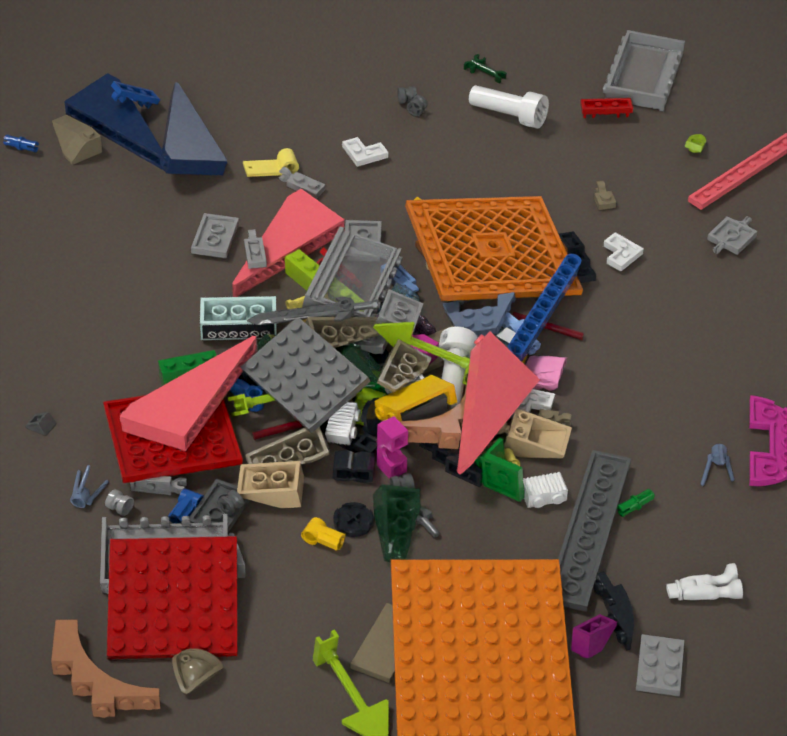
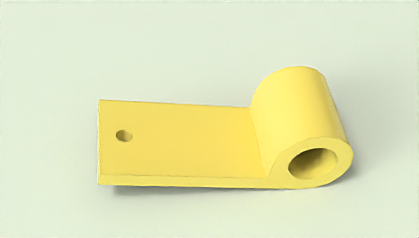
(285, 158)

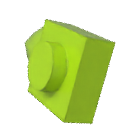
(696, 143)

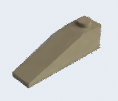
(402, 366)
(297, 446)

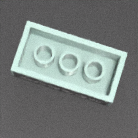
(227, 317)

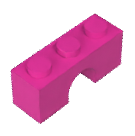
(390, 438)

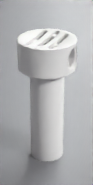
(530, 109)
(460, 342)

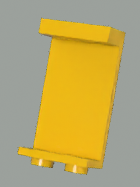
(413, 395)

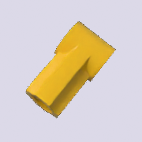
(318, 532)

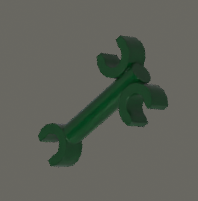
(480, 64)

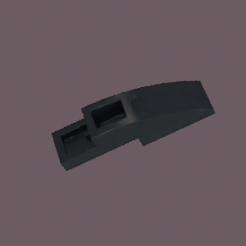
(618, 608)

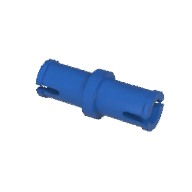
(21, 143)

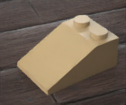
(272, 483)

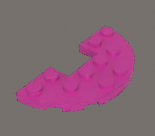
(771, 466)

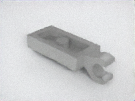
(299, 181)
(254, 251)
(159, 485)

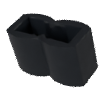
(353, 466)

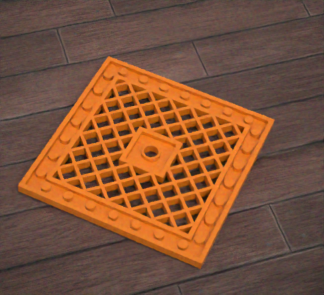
(449, 286)

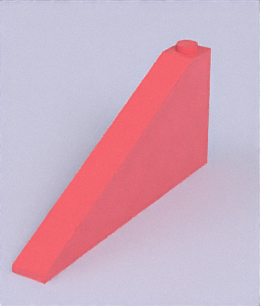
(298, 224)
(493, 393)
(185, 404)

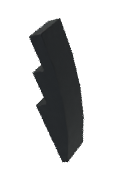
(574, 245)
(450, 459)

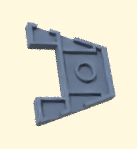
(480, 320)

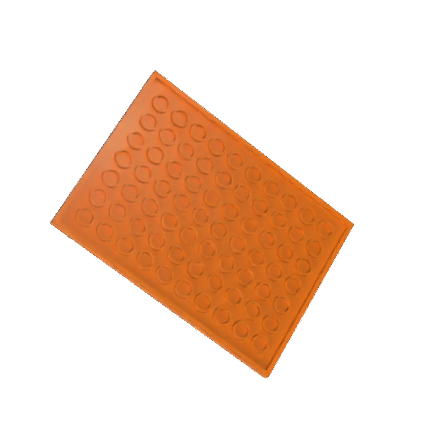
(480, 648)

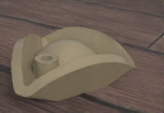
(194, 668)

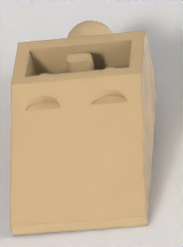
(535, 436)

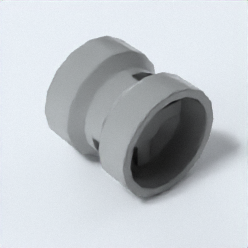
(119, 502)

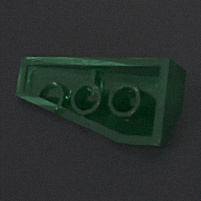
(361, 360)
(395, 519)

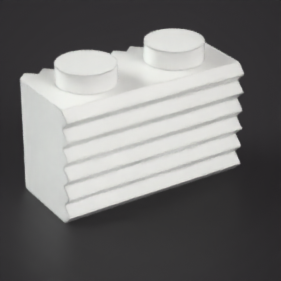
(342, 424)
(544, 490)

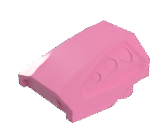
(547, 369)

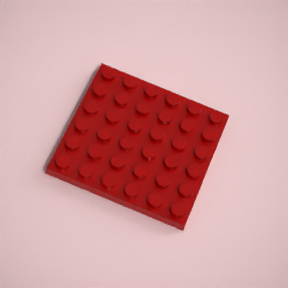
(147, 459)
(172, 597)

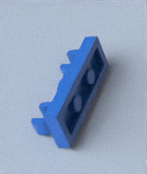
(143, 96)

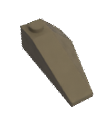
(76, 139)
(345, 331)

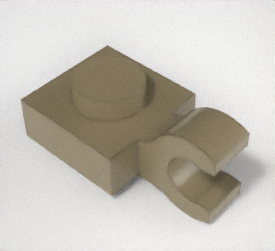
(603, 198)
(564, 419)

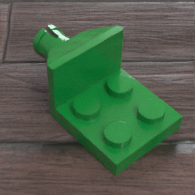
(500, 474)

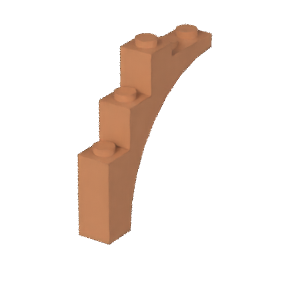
(442, 429)
(88, 679)

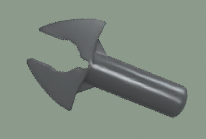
(424, 520)

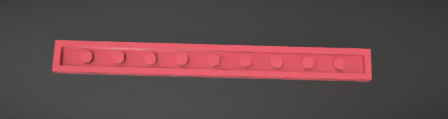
(739, 173)

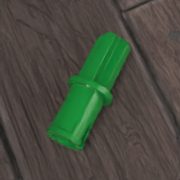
(635, 502)

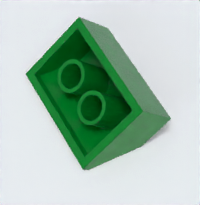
(175, 367)

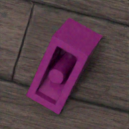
(592, 635)

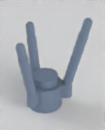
(719, 457)
(81, 495)

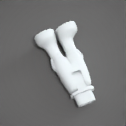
(704, 586)

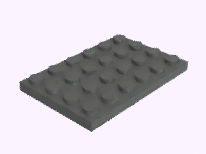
(305, 374)

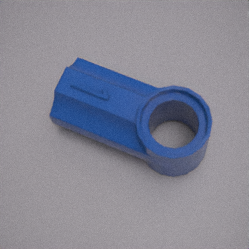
(242, 387)
(187, 503)

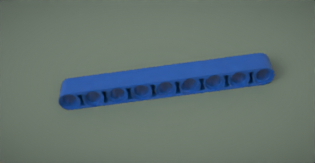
(545, 306)

